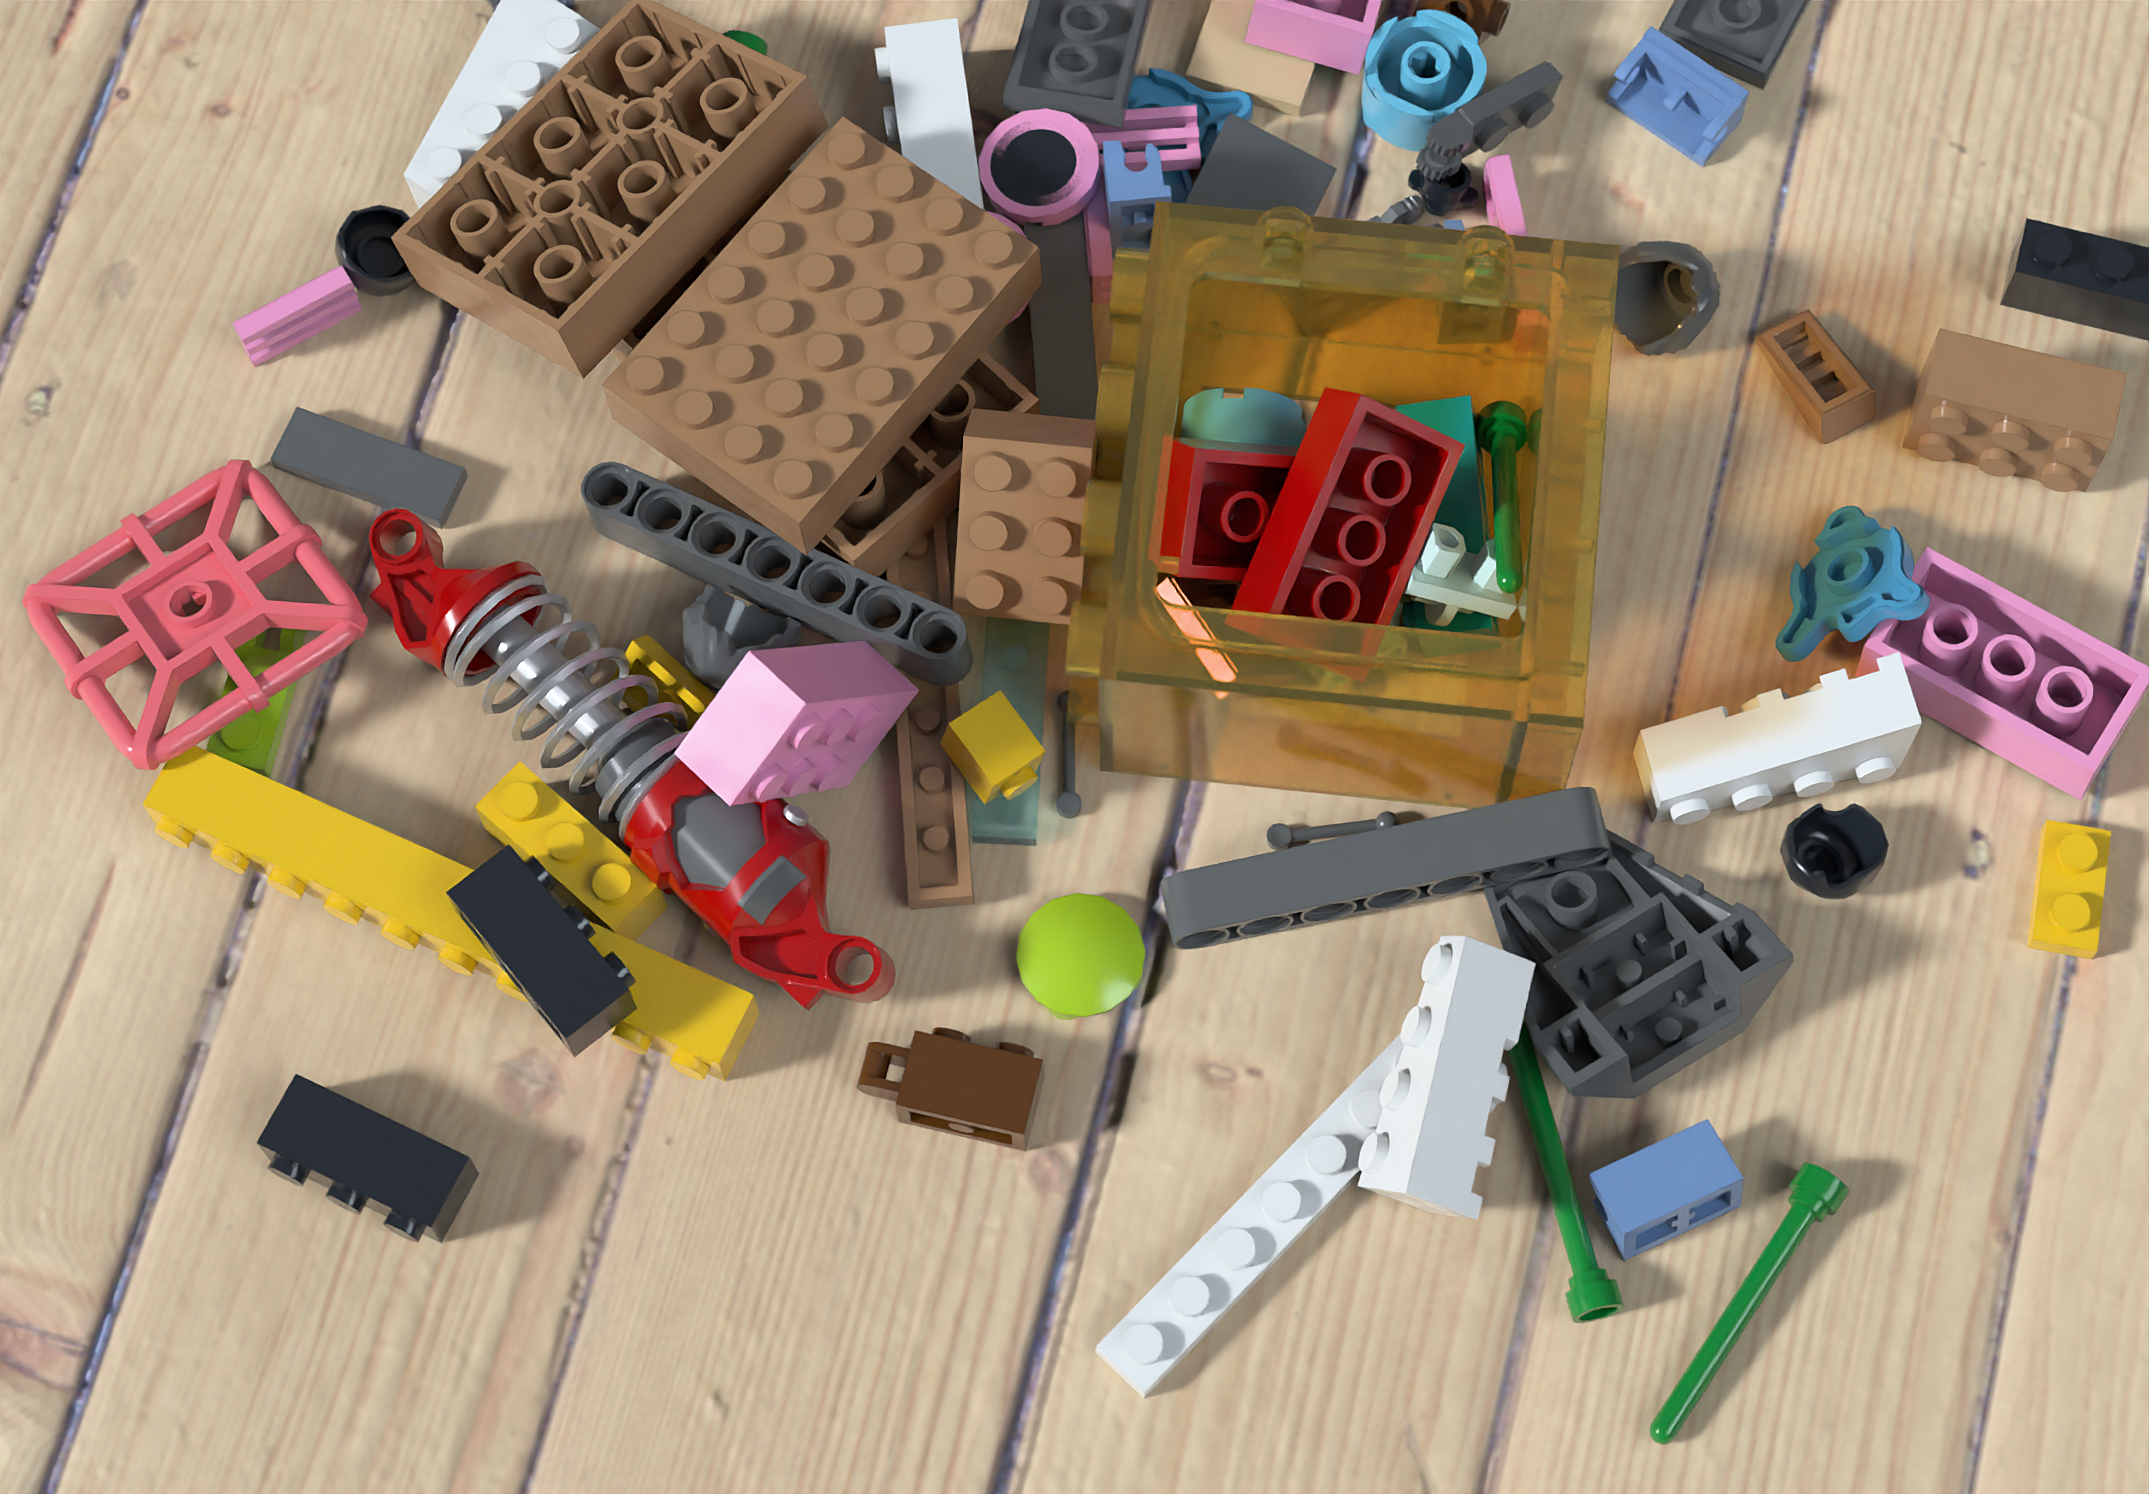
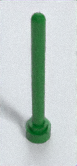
(1503, 433)
(1812, 1198)
(1591, 1291)

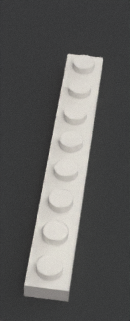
(1249, 1235)

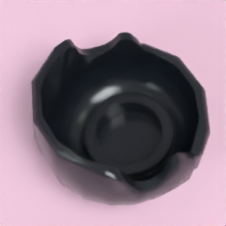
(370, 254)
(1834, 850)

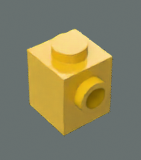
(994, 749)

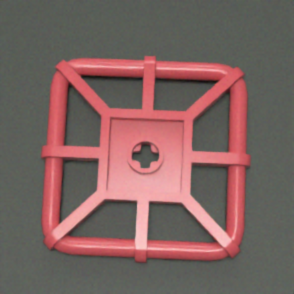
(183, 645)

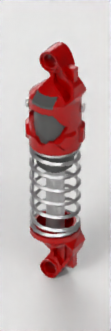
(742, 868)

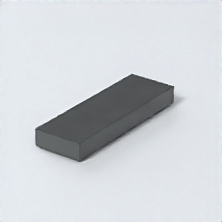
(368, 467)

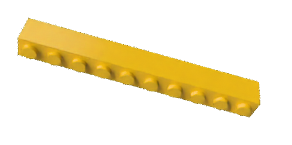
(404, 890)

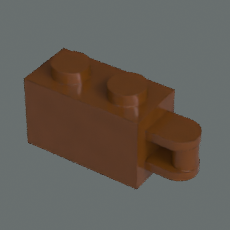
(959, 1085)

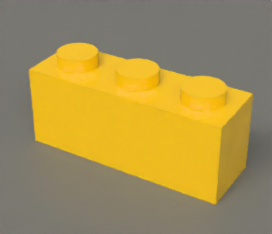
(573, 851)

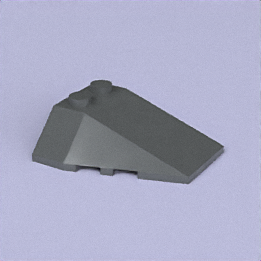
(1633, 969)

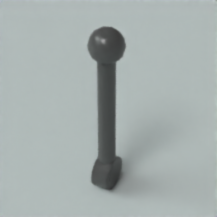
(1068, 802)
(1281, 836)

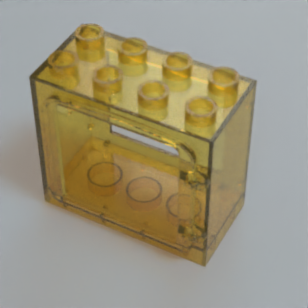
(1404, 321)

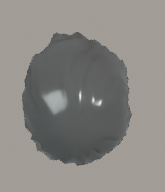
(1664, 296)
(722, 632)

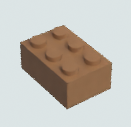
(2014, 411)
(1022, 515)

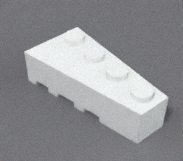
(508, 66)
(930, 102)
(1779, 745)
(1448, 1078)

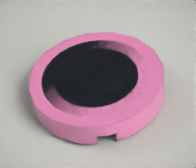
(1040, 167)

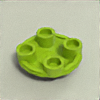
(1080, 955)

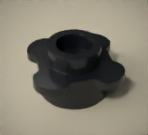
(1446, 193)

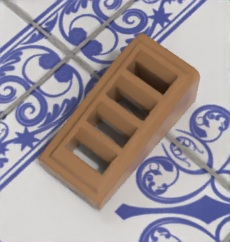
(1834, 409)

